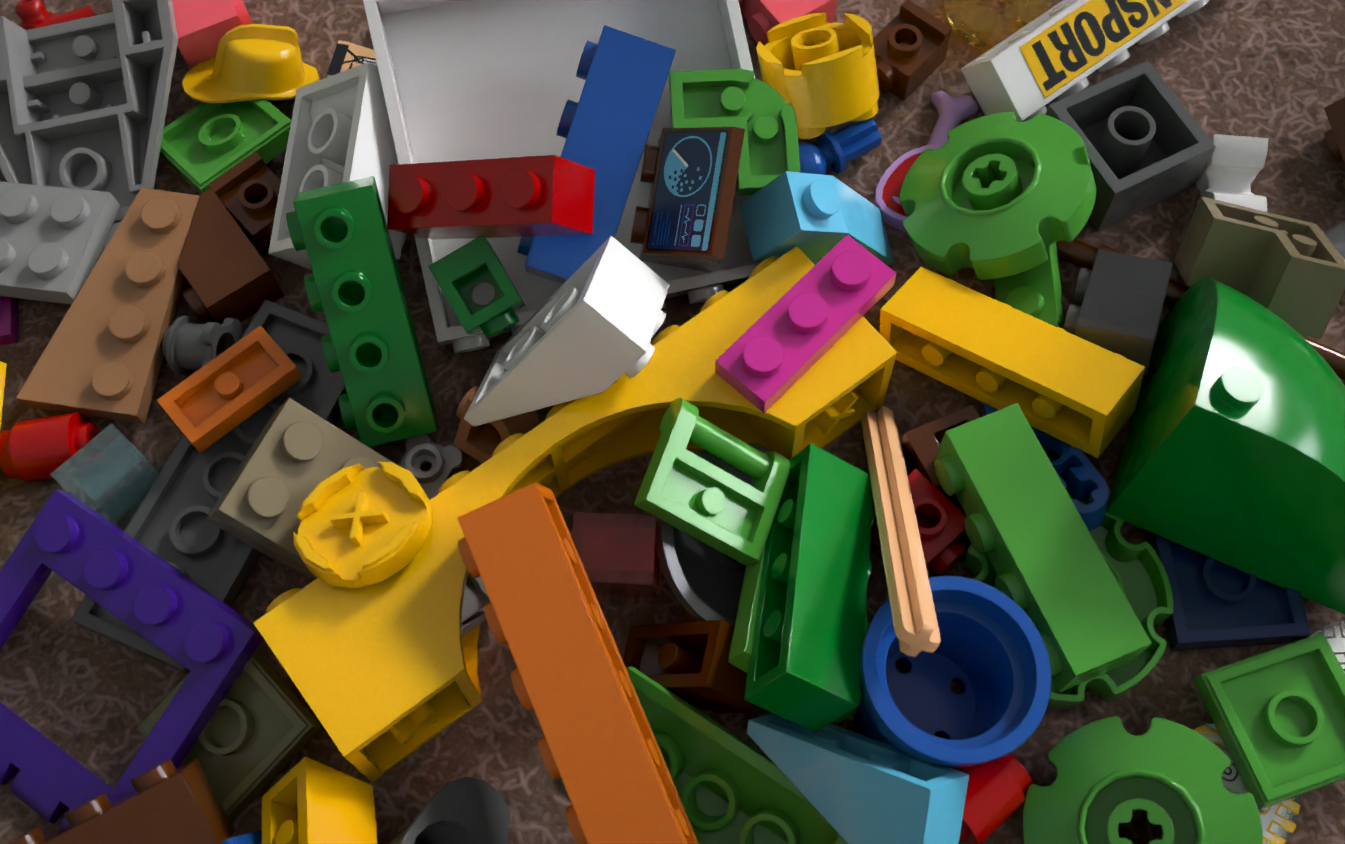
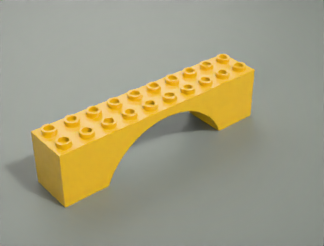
(391, 658)

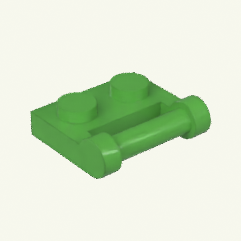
(704, 497)

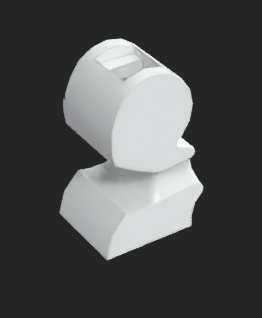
(1233, 170)

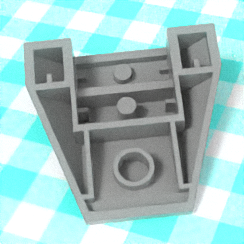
(88, 99)

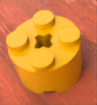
(822, 70)

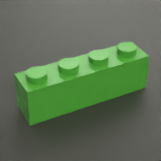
(1039, 545)

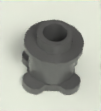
(192, 345)

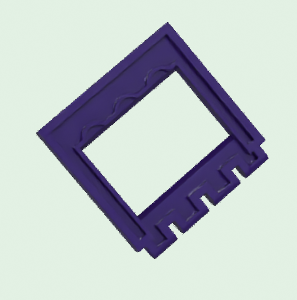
(148, 598)

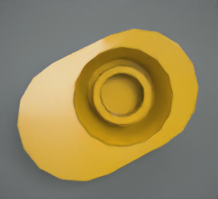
(251, 65)

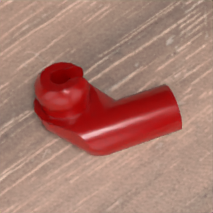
(35, 15)

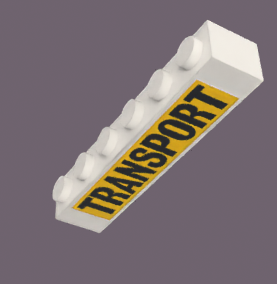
(1063, 48)

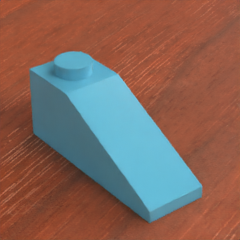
(813, 215)
(865, 785)

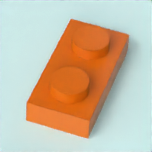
(230, 388)

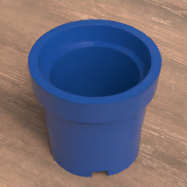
(986, 649)

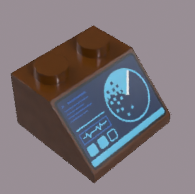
(689, 196)

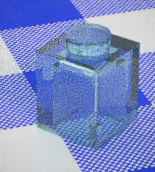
(108, 476)

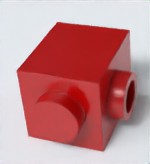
(938, 523)

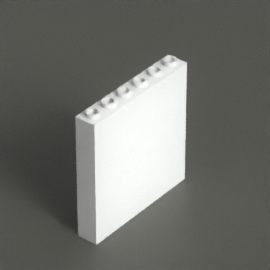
(494, 86)

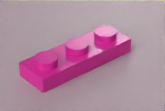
(805, 323)

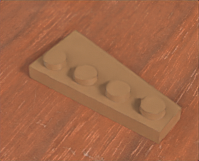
(111, 338)

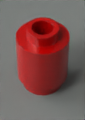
(43, 444)
(992, 796)

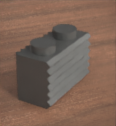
(1120, 304)

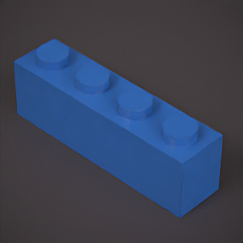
(605, 134)

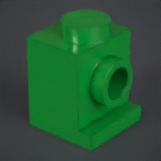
(462, 272)

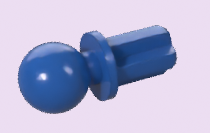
(839, 147)

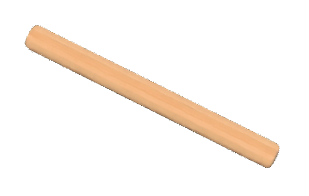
(899, 536)

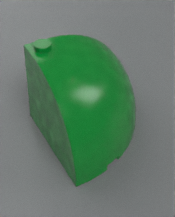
(1240, 445)

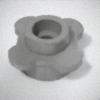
(443, 460)

